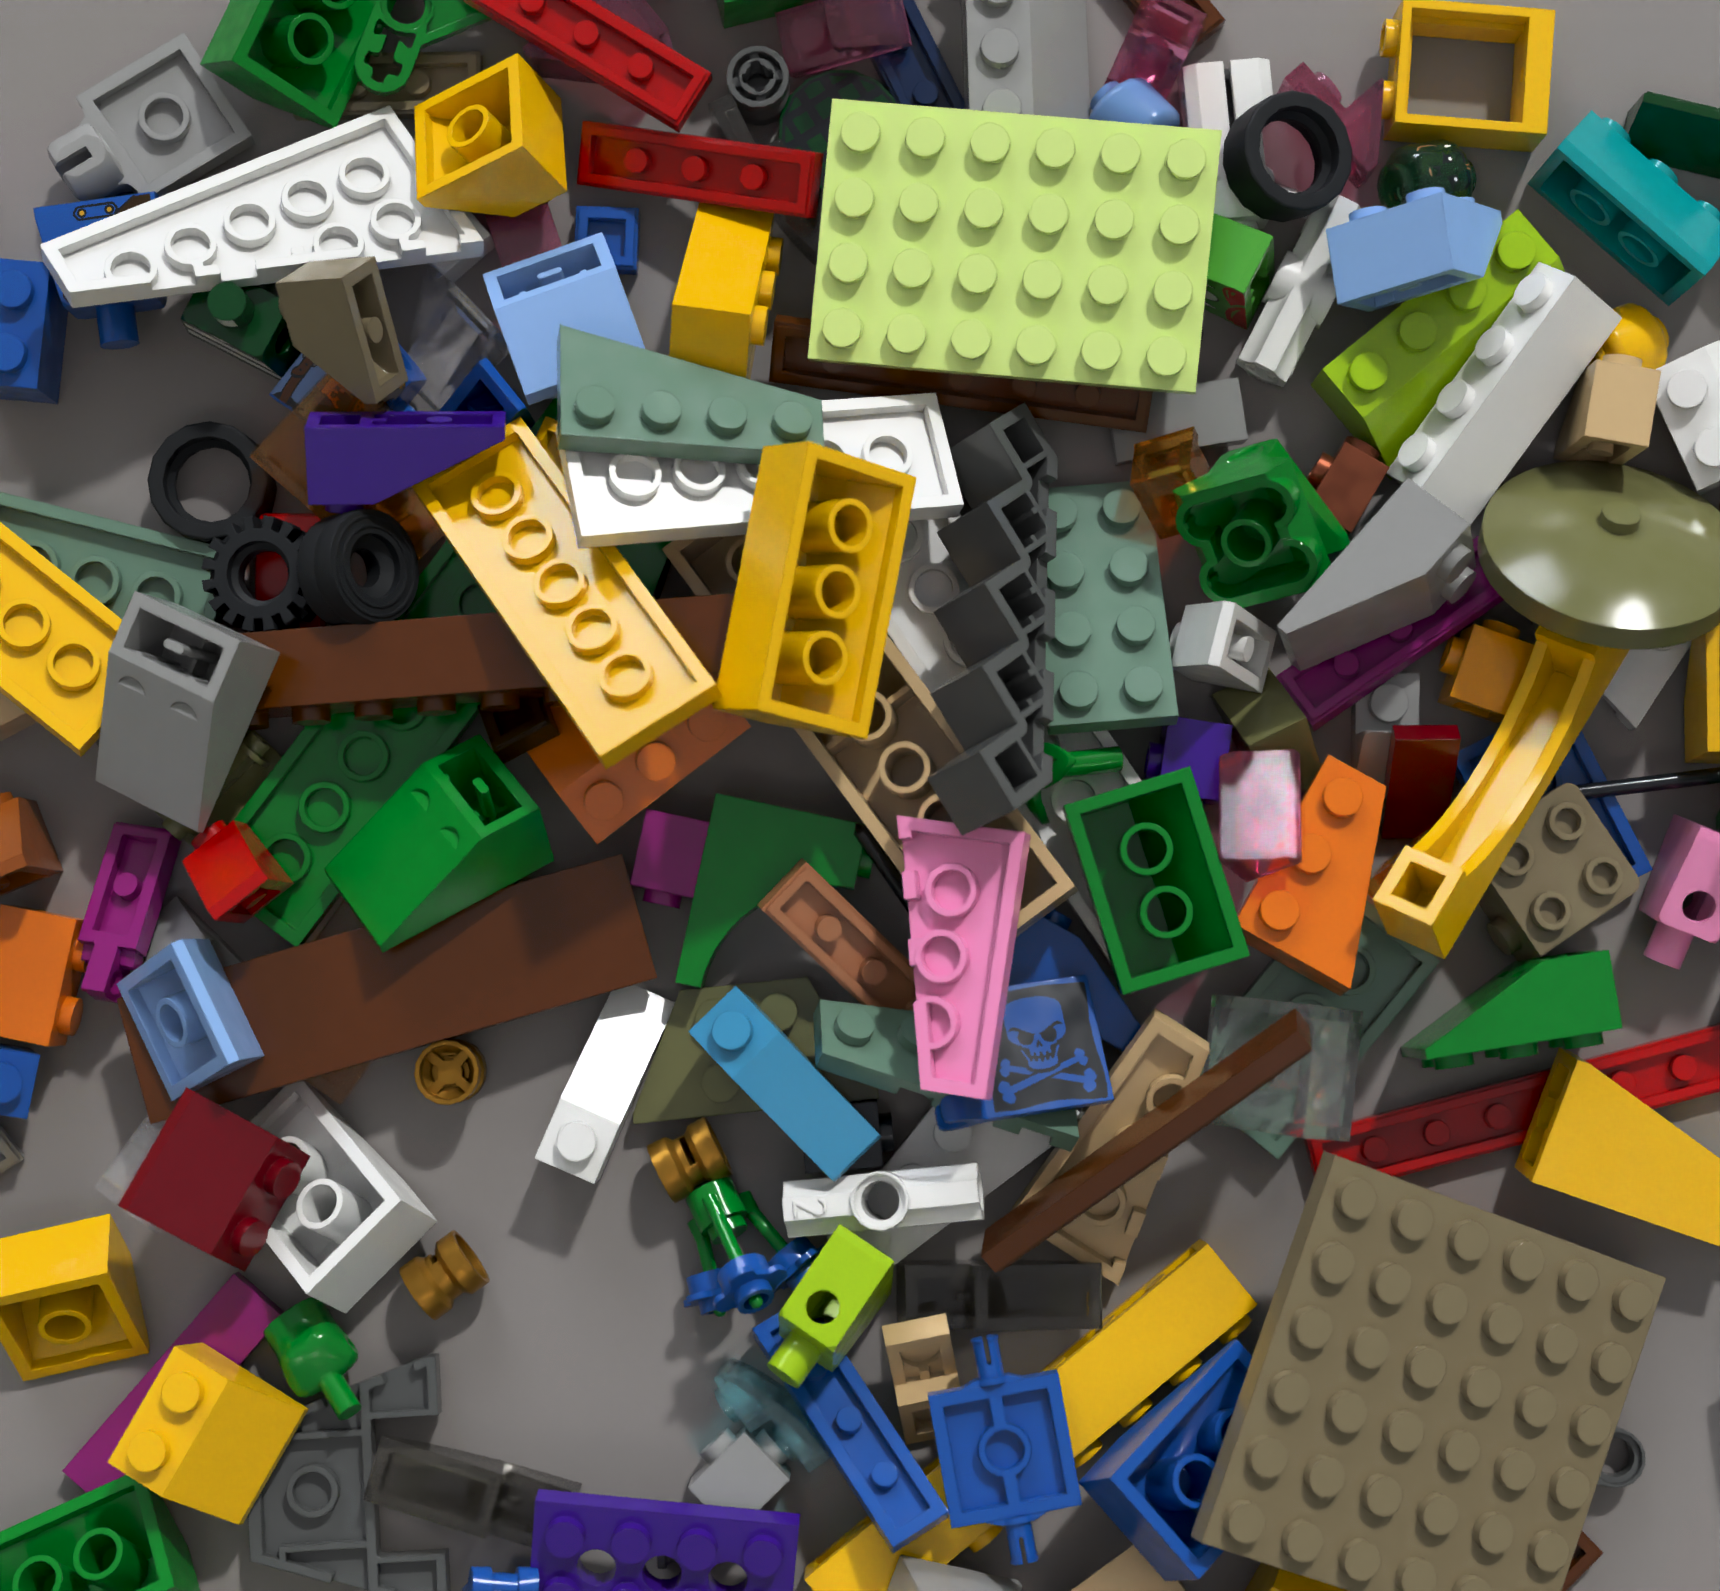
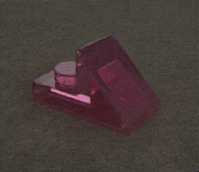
(840, 33)
(1158, 43)
(1360, 117)

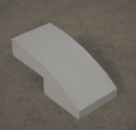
(1213, 411)

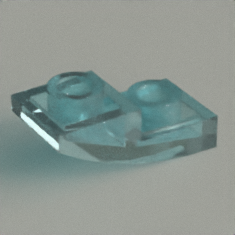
(756, 1399)

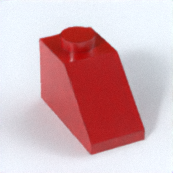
(234, 872)

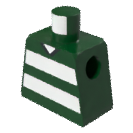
(242, 324)

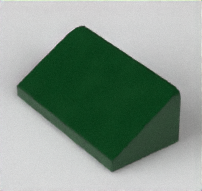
(1676, 133)

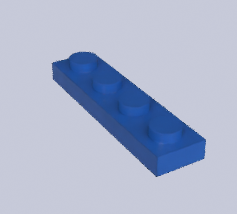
(863, 1446)

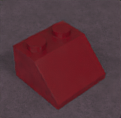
(214, 1180)

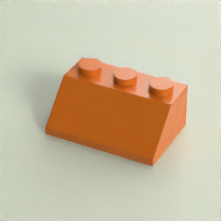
(612, 796)

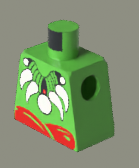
(1238, 270)

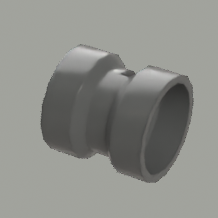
(759, 99)

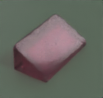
(1259, 811)

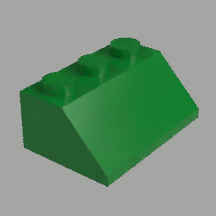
(266, 40)
(1155, 881)
(99, 1542)

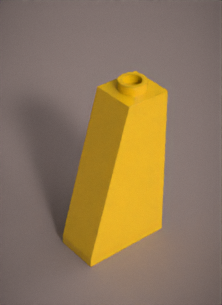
(1619, 1153)

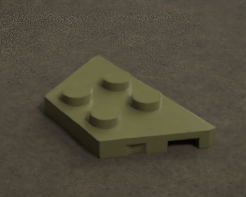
(691, 1084)

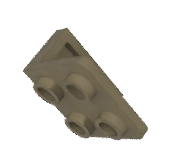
(1556, 877)

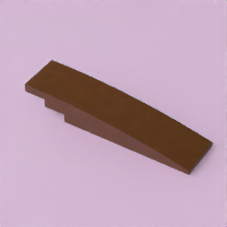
(480, 968)

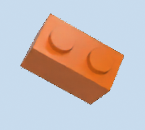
(39, 975)

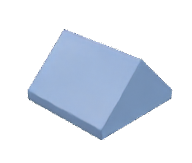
(189, 1016)

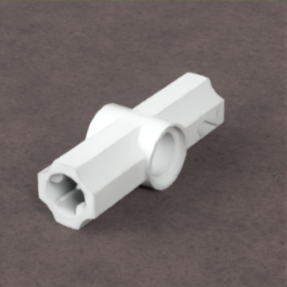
(1295, 299)
(925, 1196)

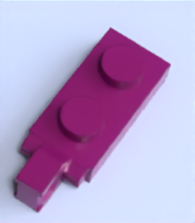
(125, 905)

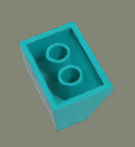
(1631, 207)

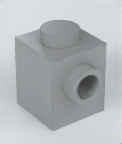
(740, 1470)

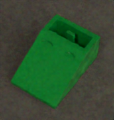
(440, 845)
(1530, 1001)

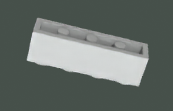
(1506, 390)

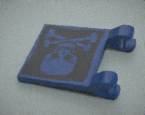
(1045, 1059)

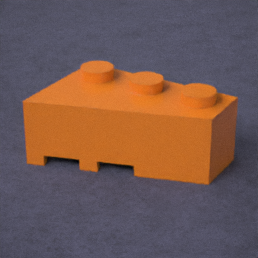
(1316, 908)

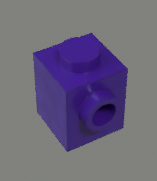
(1193, 745)

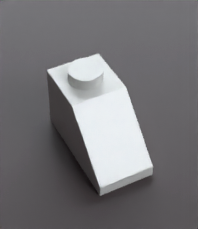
(1222, 646)

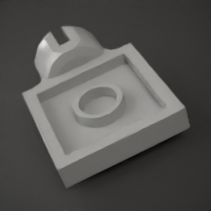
(150, 128)

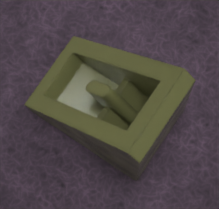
(1269, 723)

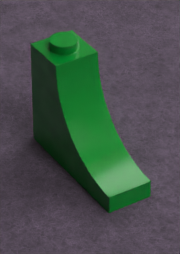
(745, 856)

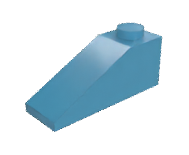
(784, 1083)

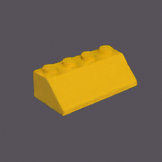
(815, 590)

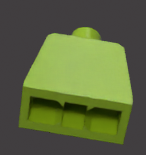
(843, 1284)

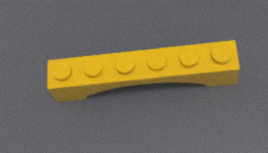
(1450, 868)

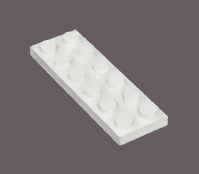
(672, 499)

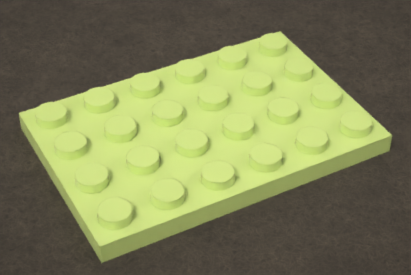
(1014, 246)

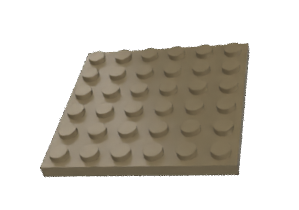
(1426, 1395)

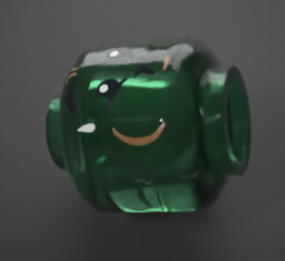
(1424, 166)

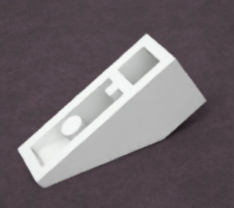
(605, 1083)

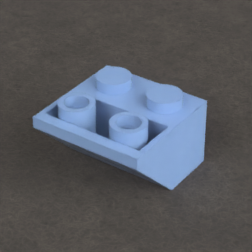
(1411, 248)
(559, 287)

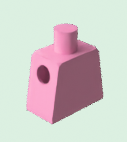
(1684, 866)

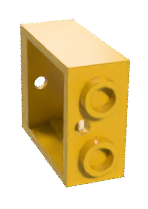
(1525, 27)

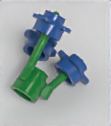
(747, 1279)

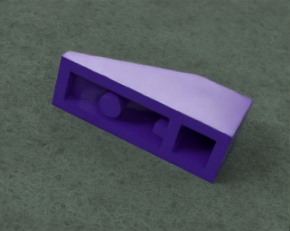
(379, 453)

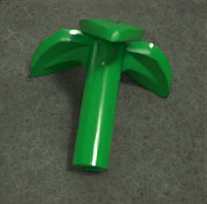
(1075, 764)

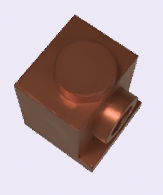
(1348, 480)

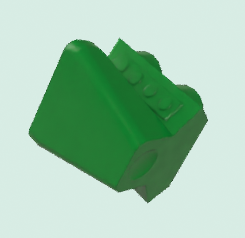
(1257, 526)

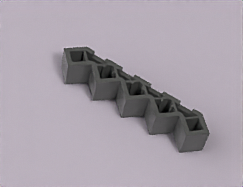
(999, 622)

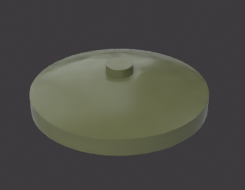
(1605, 554)

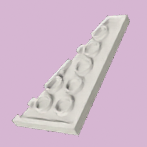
(260, 221)

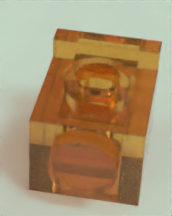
(1161, 467)

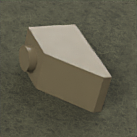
(344, 324)

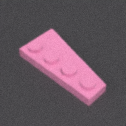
(961, 946)

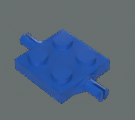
(1004, 1449)

